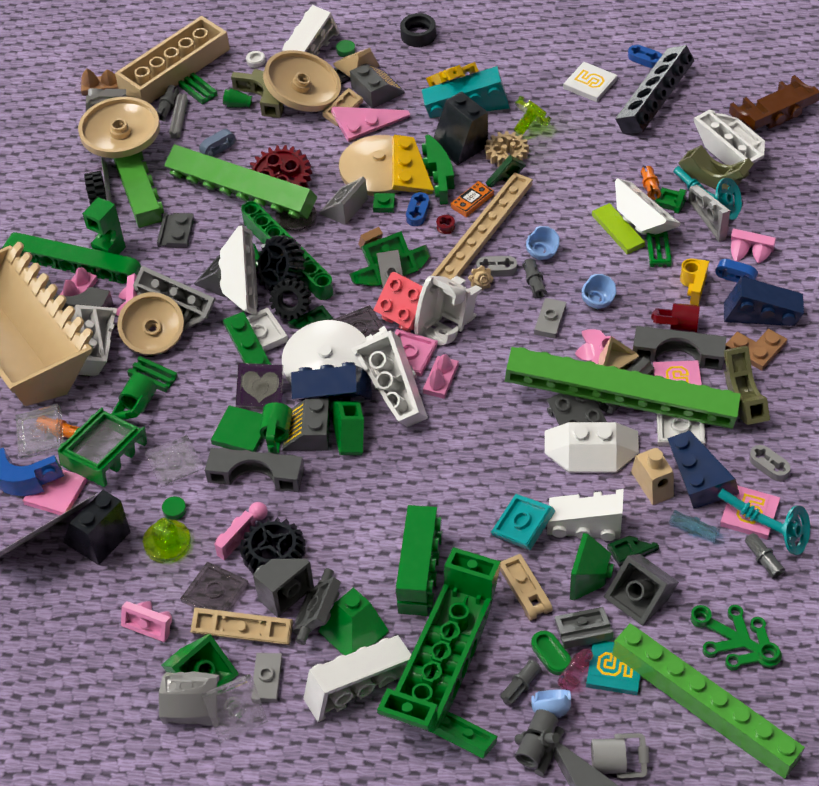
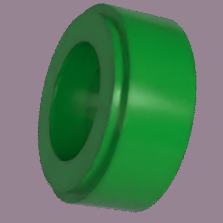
(345, 48)
(174, 508)

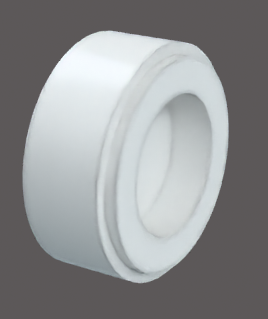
(255, 59)

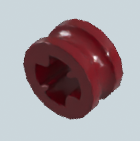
(448, 220)

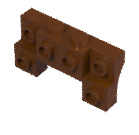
(777, 106)

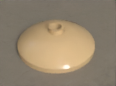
(150, 311)

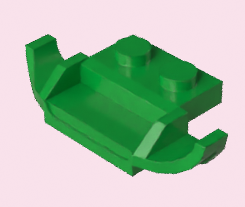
(410, 260)

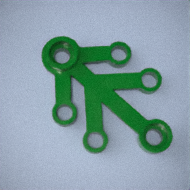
(737, 639)

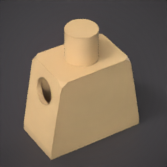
(649, 470)

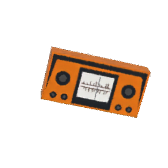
(472, 199)

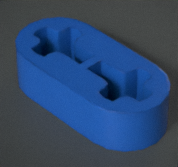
(643, 55)
(413, 208)
(735, 270)

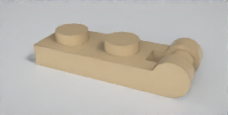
(525, 586)

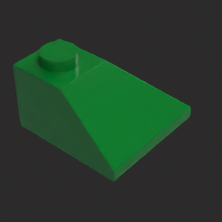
(590, 568)
(353, 624)
(202, 656)

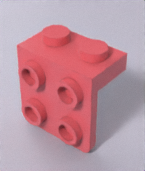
(399, 301)

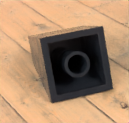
(462, 128)
(98, 528)

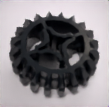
(279, 260)
(279, 536)

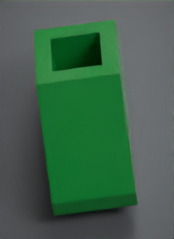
(348, 426)

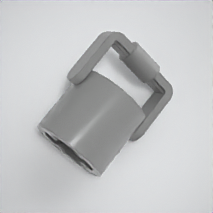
(610, 755)

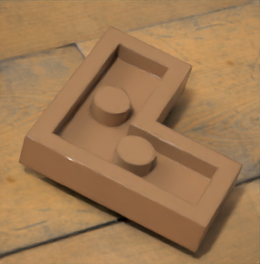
(761, 351)

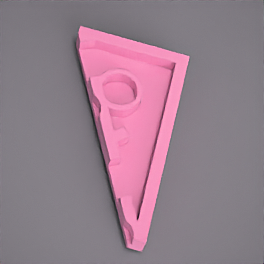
(362, 121)

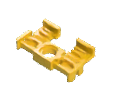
(451, 73)

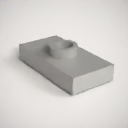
(388, 263)
(550, 318)
(267, 676)

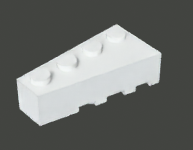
(392, 375)
(354, 675)

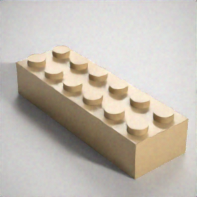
(173, 60)

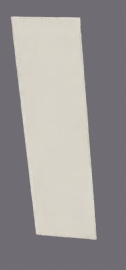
(106, 179)

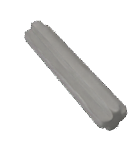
(178, 116)

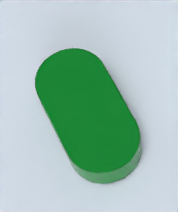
(550, 652)

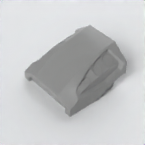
(97, 95)
(182, 699)

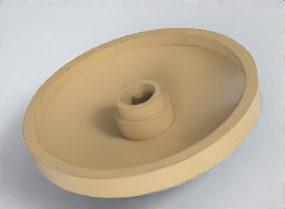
(301, 80)
(119, 127)
(369, 159)

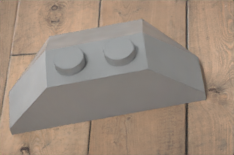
(193, 303)

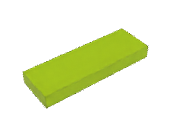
(618, 228)

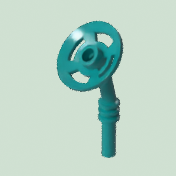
(724, 196)
(789, 529)

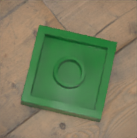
(238, 430)

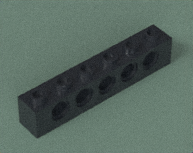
(654, 90)

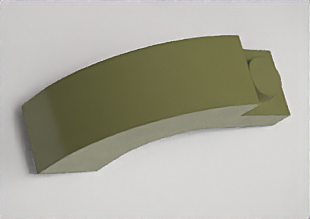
(255, 84)
(706, 170)
(739, 379)

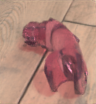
(570, 677)

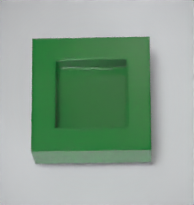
(383, 202)

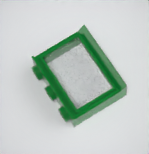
(99, 446)

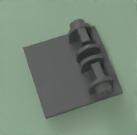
(574, 409)

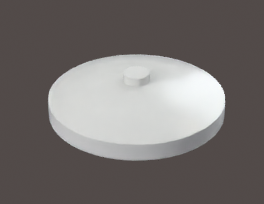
(321, 344)

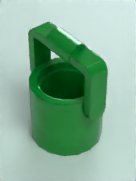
(134, 397)
(275, 425)

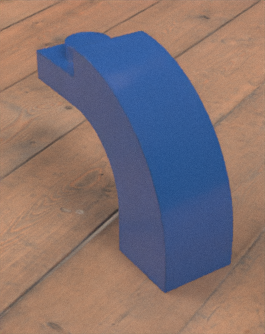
(27, 479)

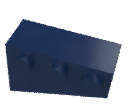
(763, 304)
(331, 382)
(700, 470)

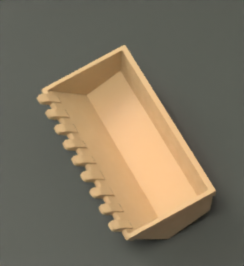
(37, 339)

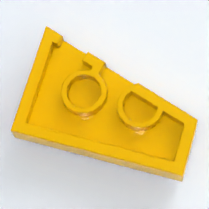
(408, 167)

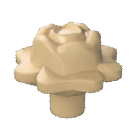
(481, 277)

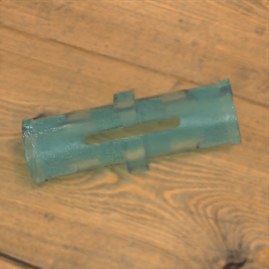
(694, 526)

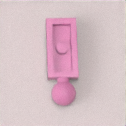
(230, 540)

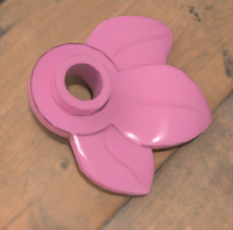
(594, 345)

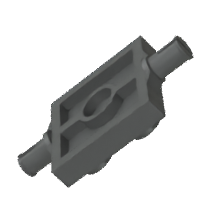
(316, 606)

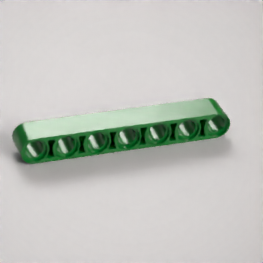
(265, 227)
(71, 257)

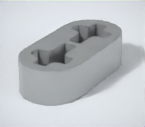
(497, 265)
(769, 463)

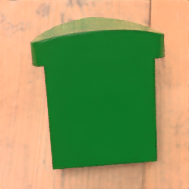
(672, 199)

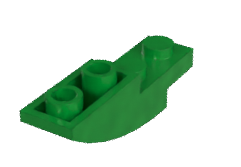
(439, 167)

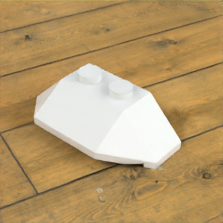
(729, 138)
(642, 210)
(239, 270)
(591, 446)

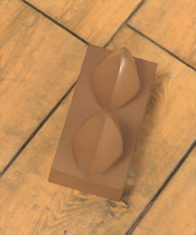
(90, 80)

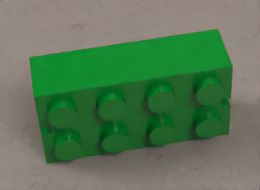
(419, 560)

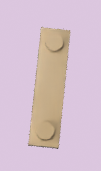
(242, 626)

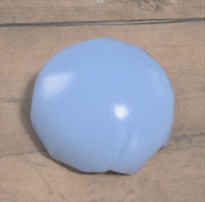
(543, 238)
(598, 287)
(554, 701)

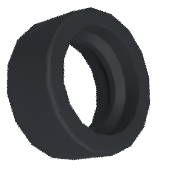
(418, 39)

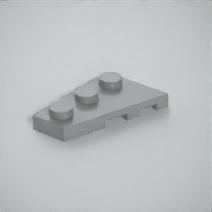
(710, 211)

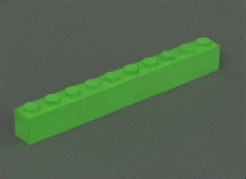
(622, 387)

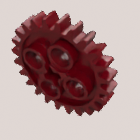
(284, 165)

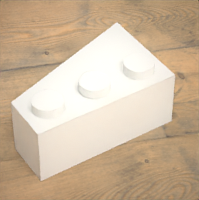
(312, 31)
(100, 321)
(595, 515)

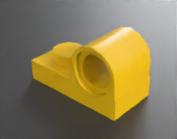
(694, 276)

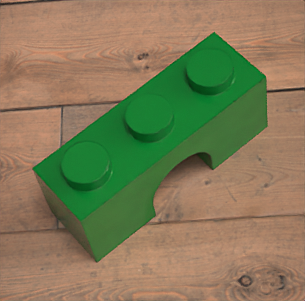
(104, 220)

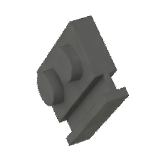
(175, 230)
(583, 627)

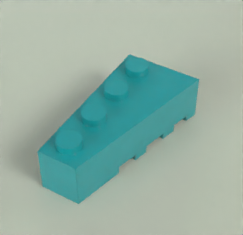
(482, 87)

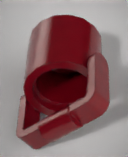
(681, 317)

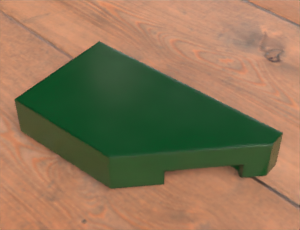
(506, 170)
(312, 316)
(630, 546)

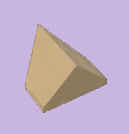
(355, 60)
(617, 355)

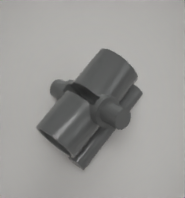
(539, 741)

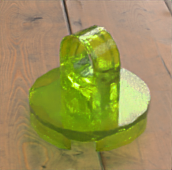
(532, 113)
(166, 540)

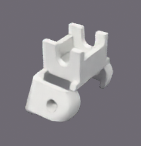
(446, 299)

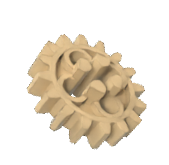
(500, 145)

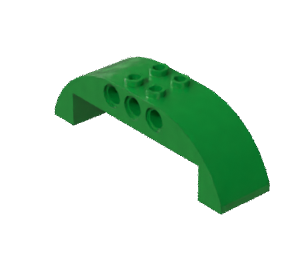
(445, 643)

